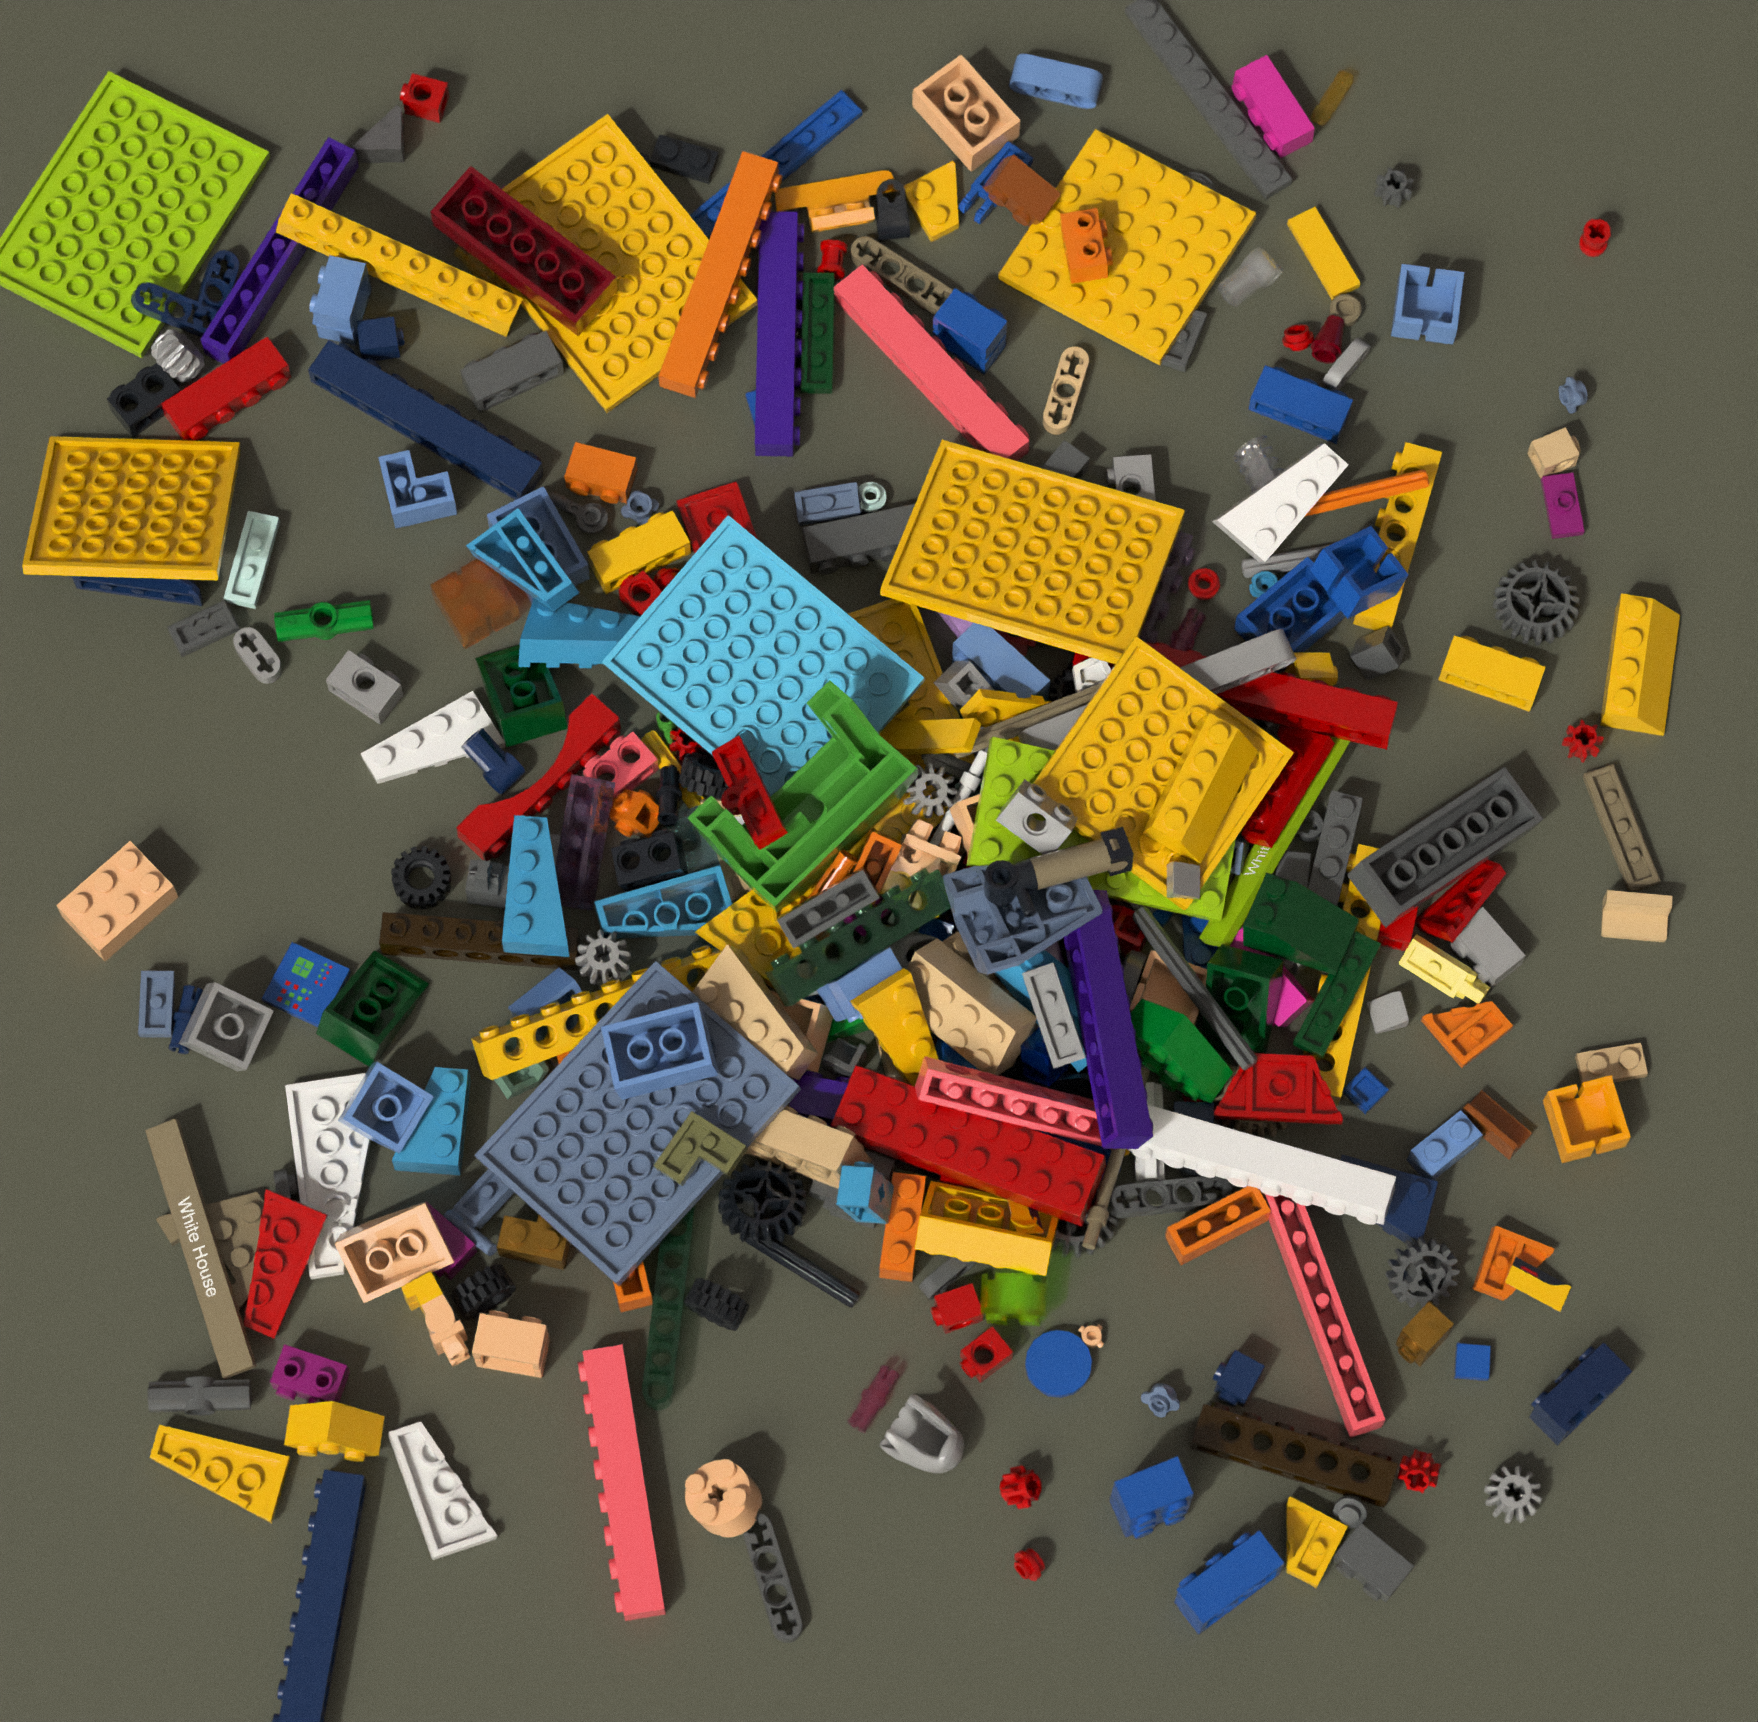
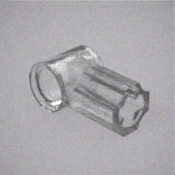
(1255, 272)

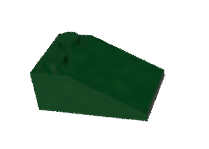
(521, 697)
(1298, 925)
(1247, 992)
(371, 1008)

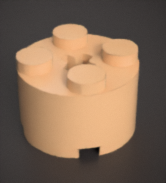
(723, 1498)

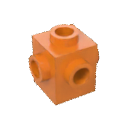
(635, 813)

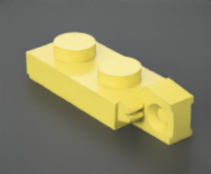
(1443, 970)

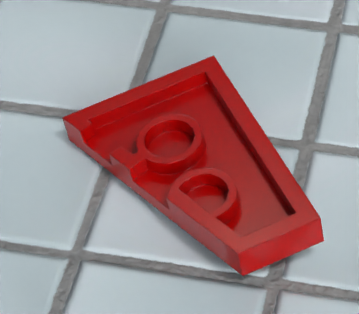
(1460, 903)

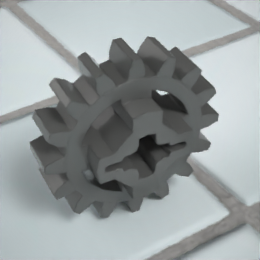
(1438, 1272)

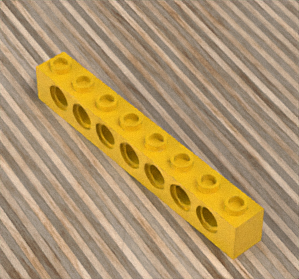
(399, 265)
(492, 1039)
(1340, 1049)

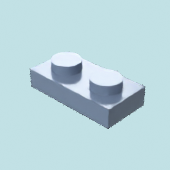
(828, 503)
(156, 1004)

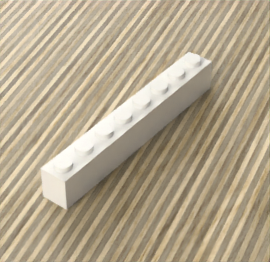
(1268, 1166)

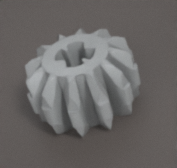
(177, 355)
(938, 796)
(605, 946)
(1508, 1504)

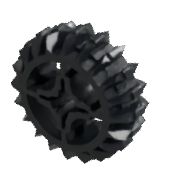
(747, 1191)

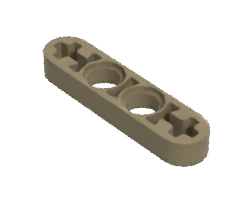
(906, 273)

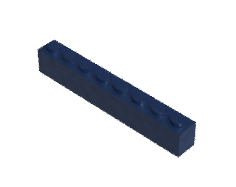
(425, 420)
(321, 1597)

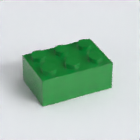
(1178, 1052)

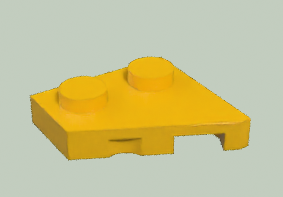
(935, 201)
(1310, 1541)

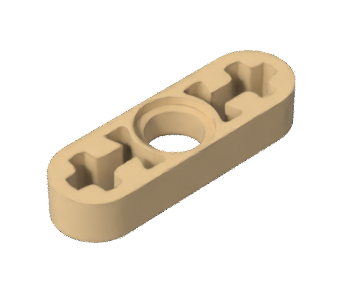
(1069, 404)

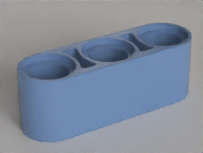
(1056, 81)

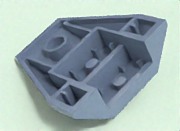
(1001, 934)

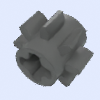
(1393, 187)

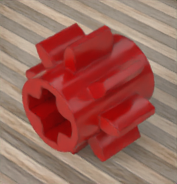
(1589, 736)
(679, 737)
(1419, 1471)
(1020, 1487)

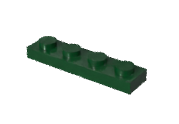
(817, 333)
(1336, 997)

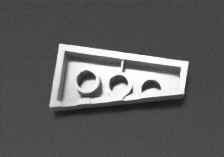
(1277, 506)

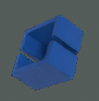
(970, 330)
(1350, 573)

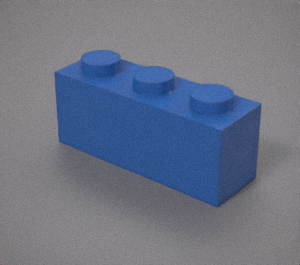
(1300, 404)

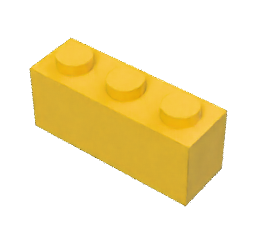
(638, 549)
(1492, 672)

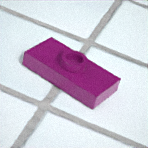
(1562, 505)

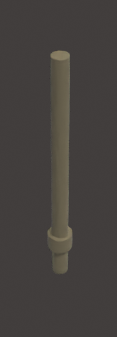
(1098, 1213)

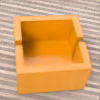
(1587, 1121)

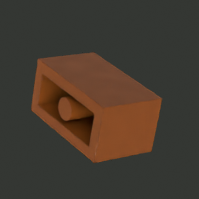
(1021, 191)

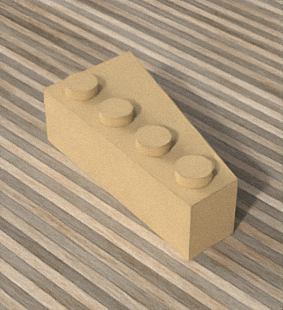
(750, 1008)

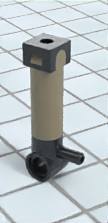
(1108, 854)

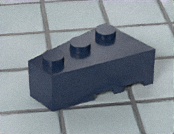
(1409, 1204)

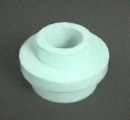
(876, 504)

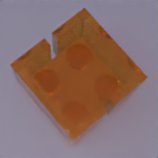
(471, 599)

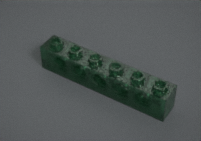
(793, 987)

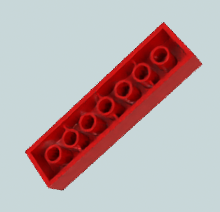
(971, 1147)

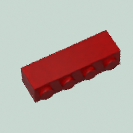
(226, 390)

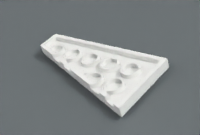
(327, 1162)

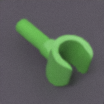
(666, 727)

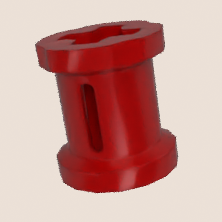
(1594, 237)
(832, 258)

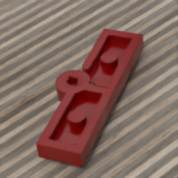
(748, 793)

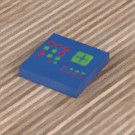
(305, 984)

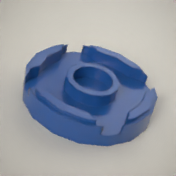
(1058, 1363)

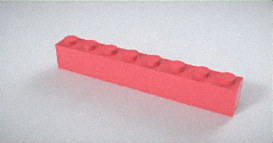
(929, 366)
(1325, 1315)
(623, 1483)

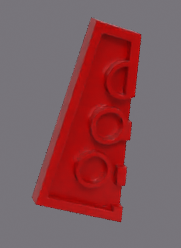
(1289, 787)
(282, 1253)

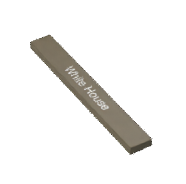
(200, 1248)

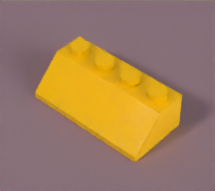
(1640, 665)
(1201, 788)
(982, 1230)

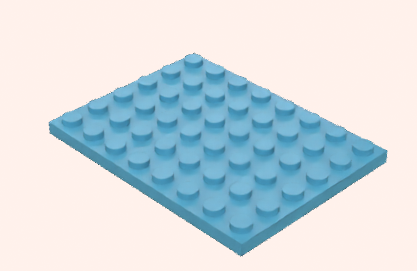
(746, 647)

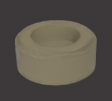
(1347, 308)

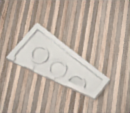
(430, 740)
(440, 1501)

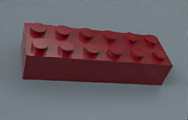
(524, 250)

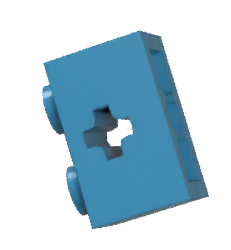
(865, 1193)

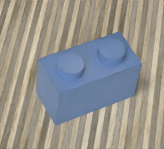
(1444, 1146)

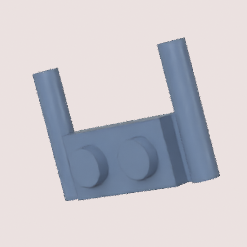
(478, 1207)

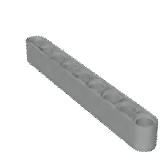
(1215, 672)

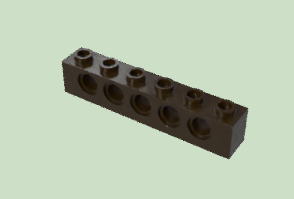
(462, 941)
(1209, 1440)

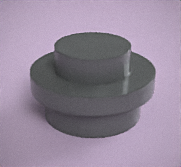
(1350, 1511)

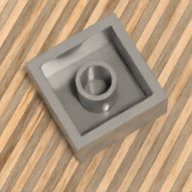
(226, 1026)

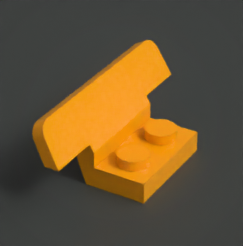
(834, 201)

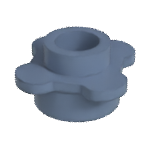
(1572, 394)
(637, 499)
(1161, 1399)

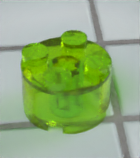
(1013, 1298)

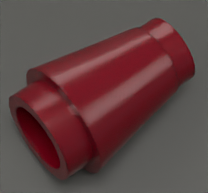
(1328, 342)

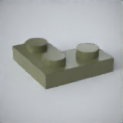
(697, 1141)

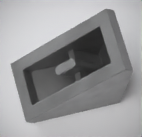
(383, 141)

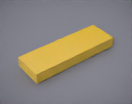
(1323, 253)

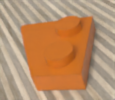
(1468, 1031)
(1499, 1257)

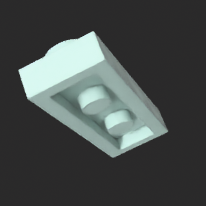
(251, 559)

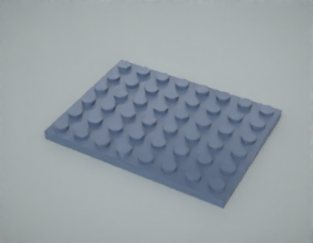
(591, 1156)

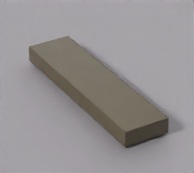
(1621, 828)

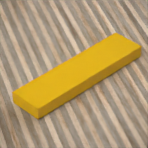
(932, 736)

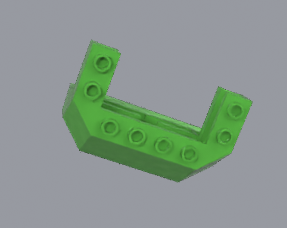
(822, 805)

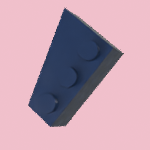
(1579, 1392)

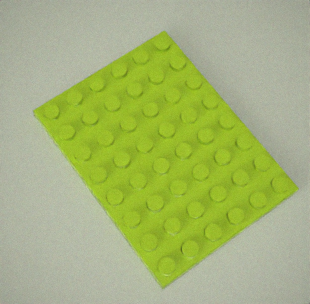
(125, 204)

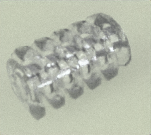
(1255, 463)

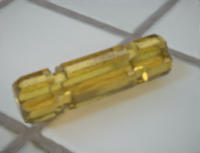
(1332, 97)

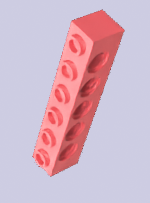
(1008, 1100)

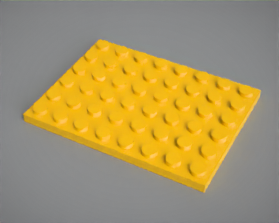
(631, 224)
(1032, 552)

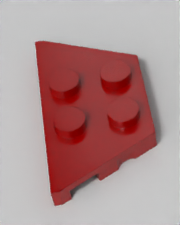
(1279, 1091)

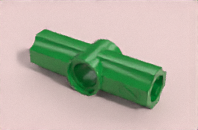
(302, 622)

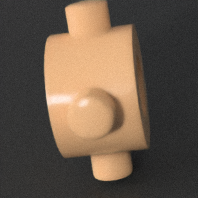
(1092, 1336)

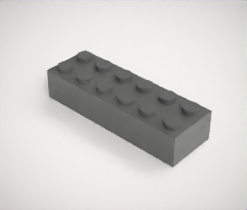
(1444, 847)

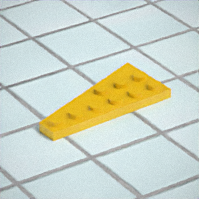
(752, 928)

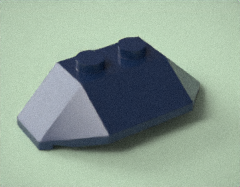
(169, 590)

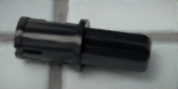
(669, 795)

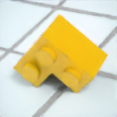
(334, 1430)

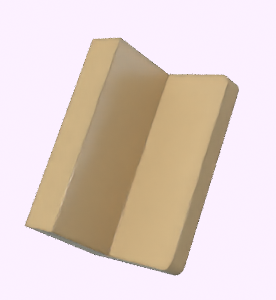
(1635, 916)

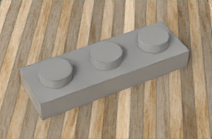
(1053, 1015)

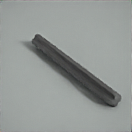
(1194, 988)

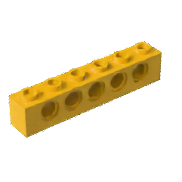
(1405, 524)

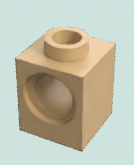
(1554, 453)

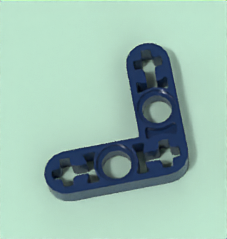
(202, 305)

